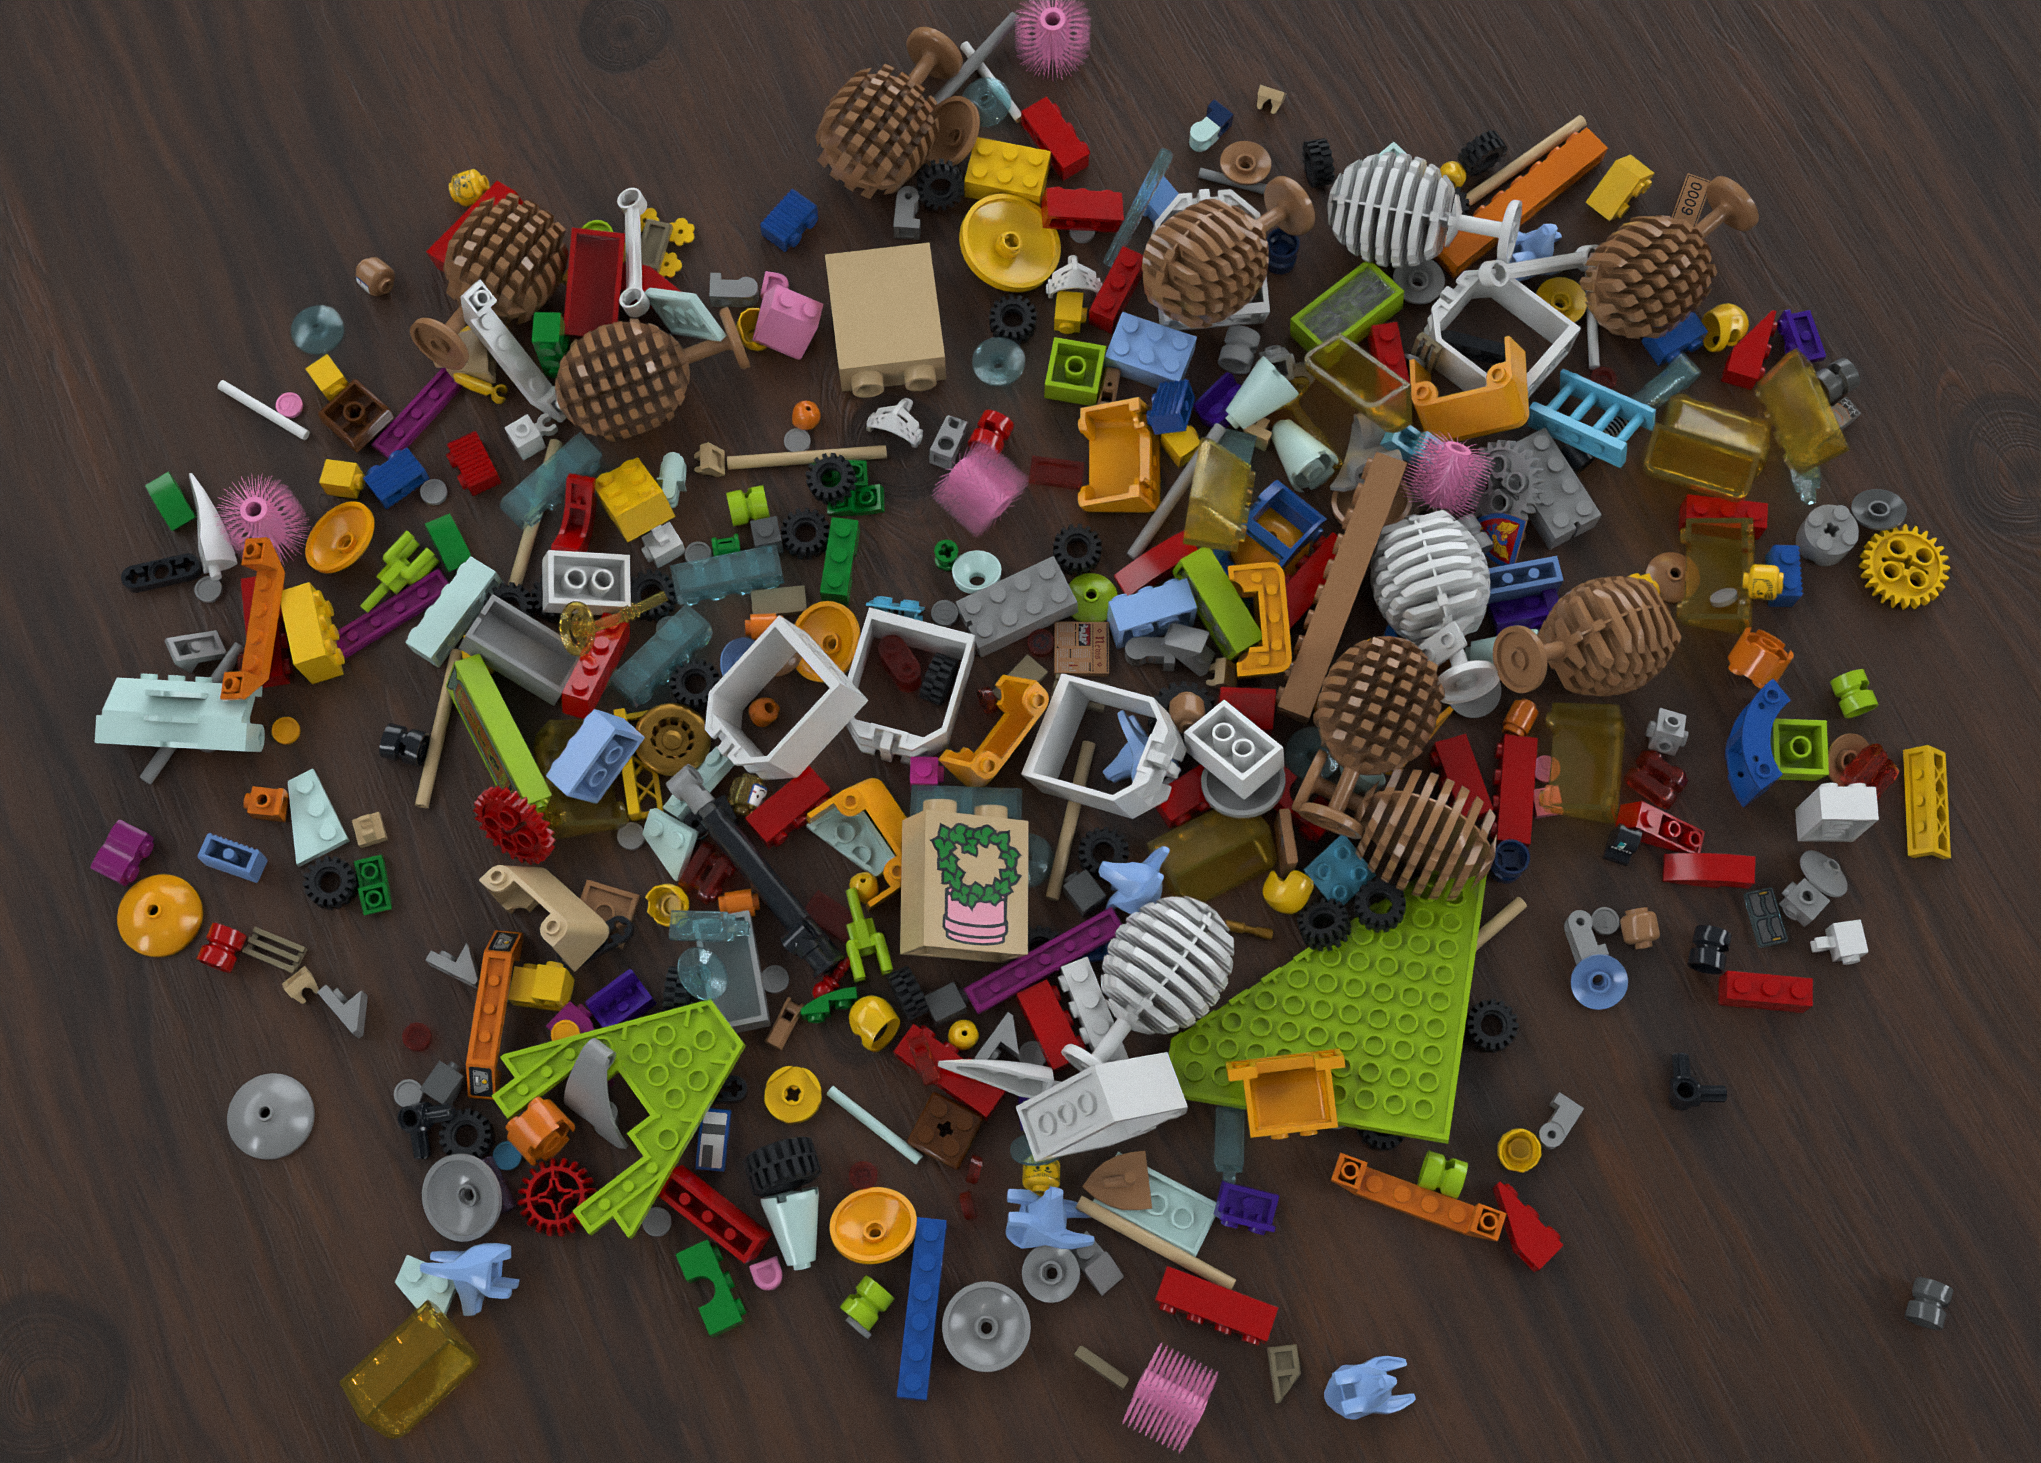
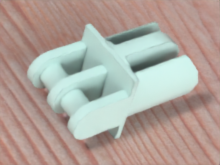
(672, 477)

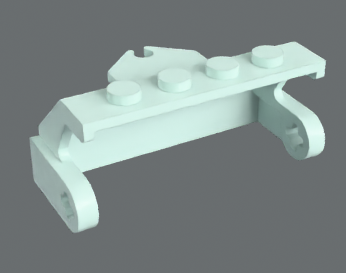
(177, 715)

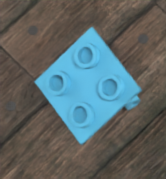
(910, 607)
(1339, 871)

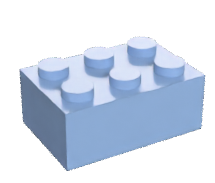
(1149, 351)
(1151, 611)
(595, 756)

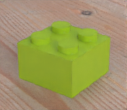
(1075, 371)
(1800, 748)

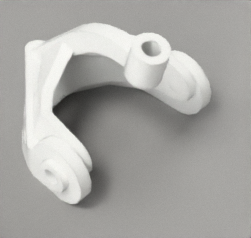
(1073, 279)
(893, 423)

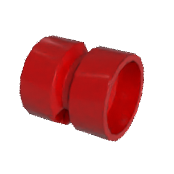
(994, 429)
(221, 947)

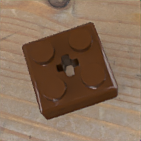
(360, 401)
(951, 1148)

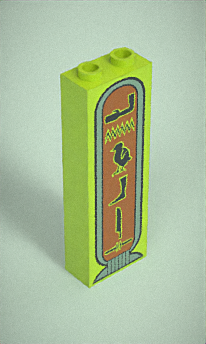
(495, 731)

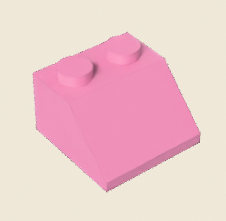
(787, 321)

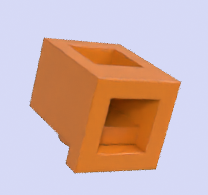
(273, 810)

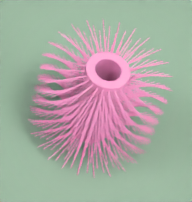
(1052, 34)
(1447, 474)
(980, 487)
(262, 518)
(1170, 1398)

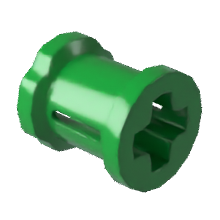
(726, 545)
(951, 549)

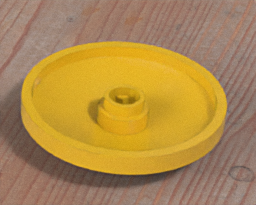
(1007, 243)

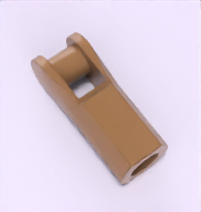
(1109, 384)
(782, 1028)

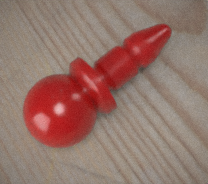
(830, 983)

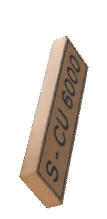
(1691, 199)

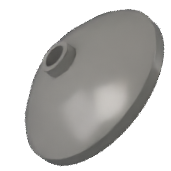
(1231, 804)
(285, 1127)
(449, 1201)
(986, 1304)

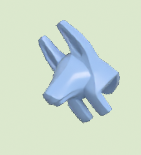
(1535, 245)
(1129, 757)
(1135, 881)
(1044, 1220)
(474, 1273)
(1366, 1388)

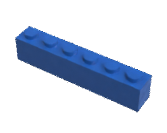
(922, 1309)

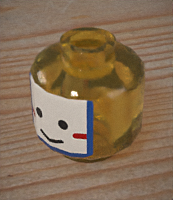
(746, 794)

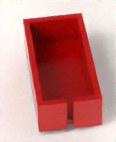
(593, 280)

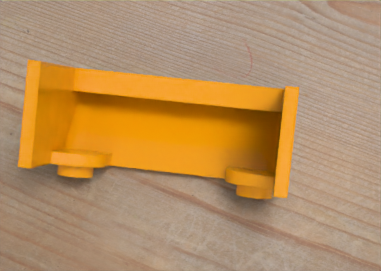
(1478, 411)
(887, 816)

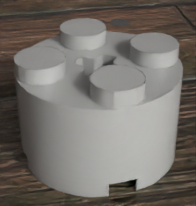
(1827, 534)

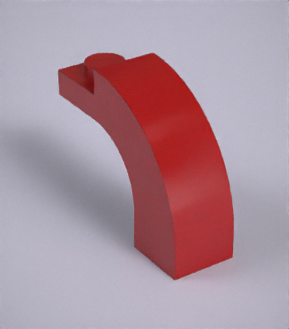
(578, 515)

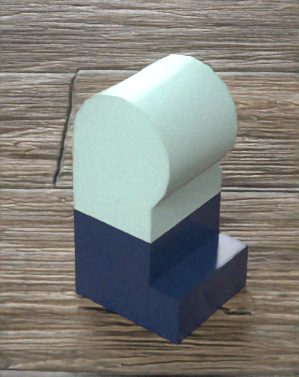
(1211, 128)

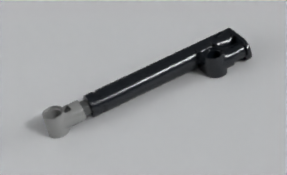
(803, 934)

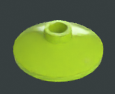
(1092, 609)

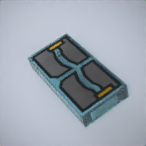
(1765, 917)

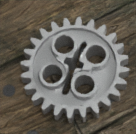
(1517, 464)

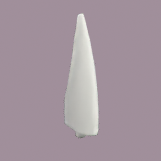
(212, 547)
(1015, 1077)

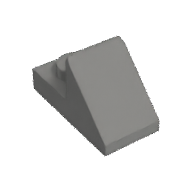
(1189, 647)
(195, 648)
(463, 969)
(350, 1013)
(1004, 1037)
(1098, 1267)

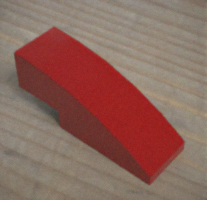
(1153, 565)
(1709, 870)

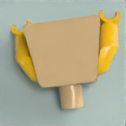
(480, 369)

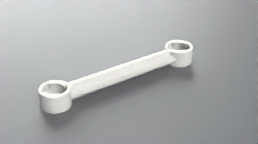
(633, 252)
(1533, 267)

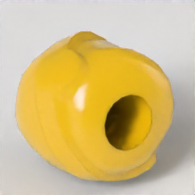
(1454, 172)
(866, 886)
(958, 1040)

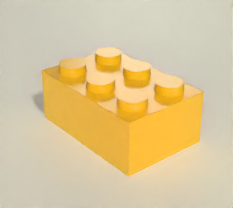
(1006, 169)
(633, 499)
(311, 633)

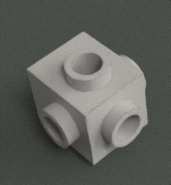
(1285, 360)
(1667, 732)
(1803, 901)

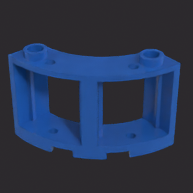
(1291, 508)
(1751, 739)

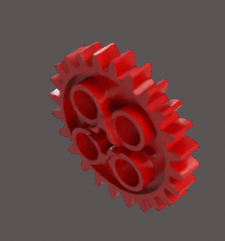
(514, 825)

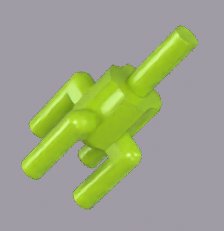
(399, 570)
(864, 940)

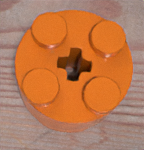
(1759, 657)
(539, 1130)

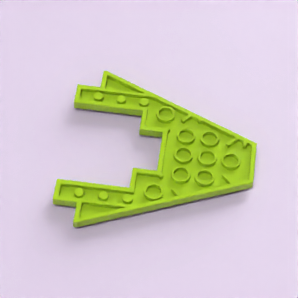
(675, 1070)

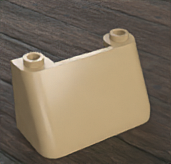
(571, 925)

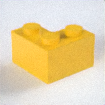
(1622, 182)
(541, 986)

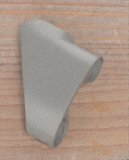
(1363, 443)
(588, 1091)

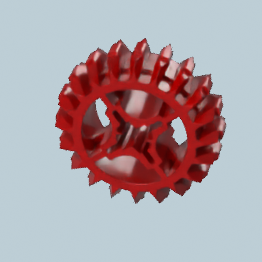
(544, 1198)

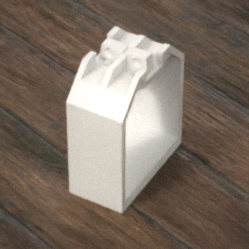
(1518, 301)
(1252, 312)
(924, 637)
(751, 675)
(1060, 728)
(1102, 1106)

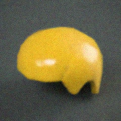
(746, 327)
(663, 900)
(1519, 1150)

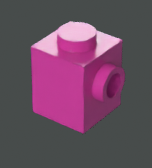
(926, 771)

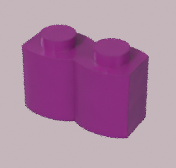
(122, 853)

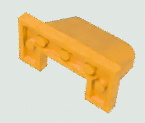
(1288, 1092)

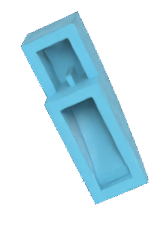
(1407, 441)

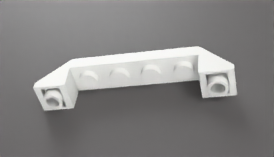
(507, 351)

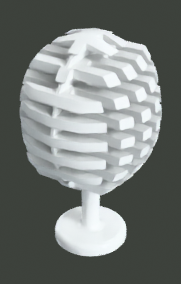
(1402, 212)
(1424, 579)
(1161, 972)

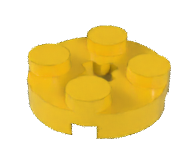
(795, 1078)

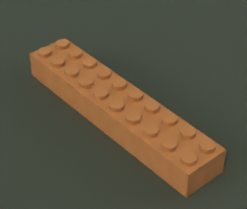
(1342, 585)

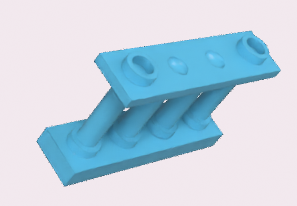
(1588, 438)

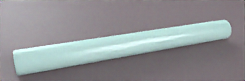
(874, 1125)

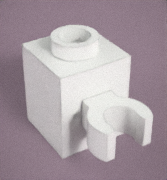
(528, 436)
(662, 545)
(1844, 941)

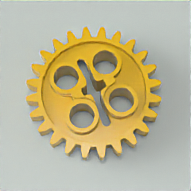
(1904, 567)

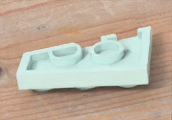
(313, 819)
(855, 839)

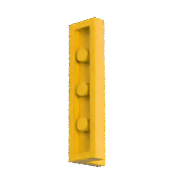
(630, 778)
(1925, 802)

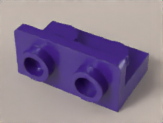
(1213, 403)

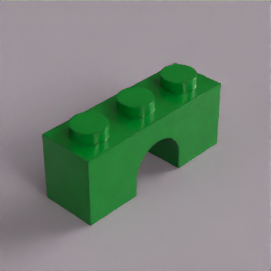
(550, 341)
(839, 559)
(723, 1310)

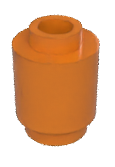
(758, 624)
(1520, 718)
(739, 901)

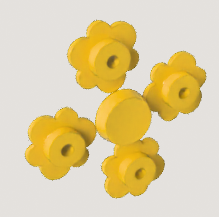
(687, 236)

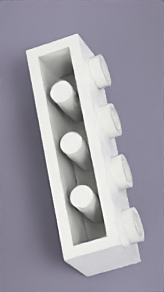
(1088, 1004)

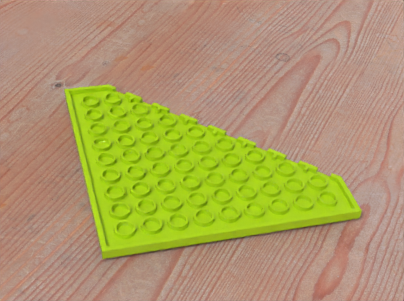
(1381, 998)

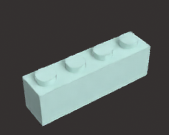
(453, 612)

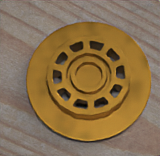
(672, 739)

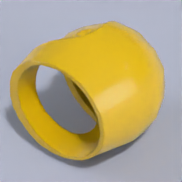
(1728, 323)
(867, 1019)

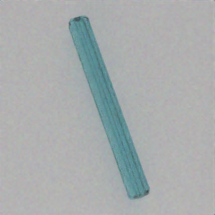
(1139, 205)

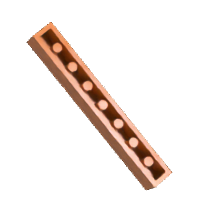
(1535, 190)

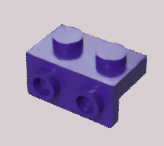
(1801, 333)
(1524, 611)
(620, 1000)
(1247, 1207)

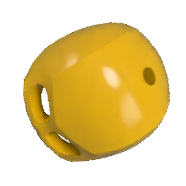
(1289, 894)

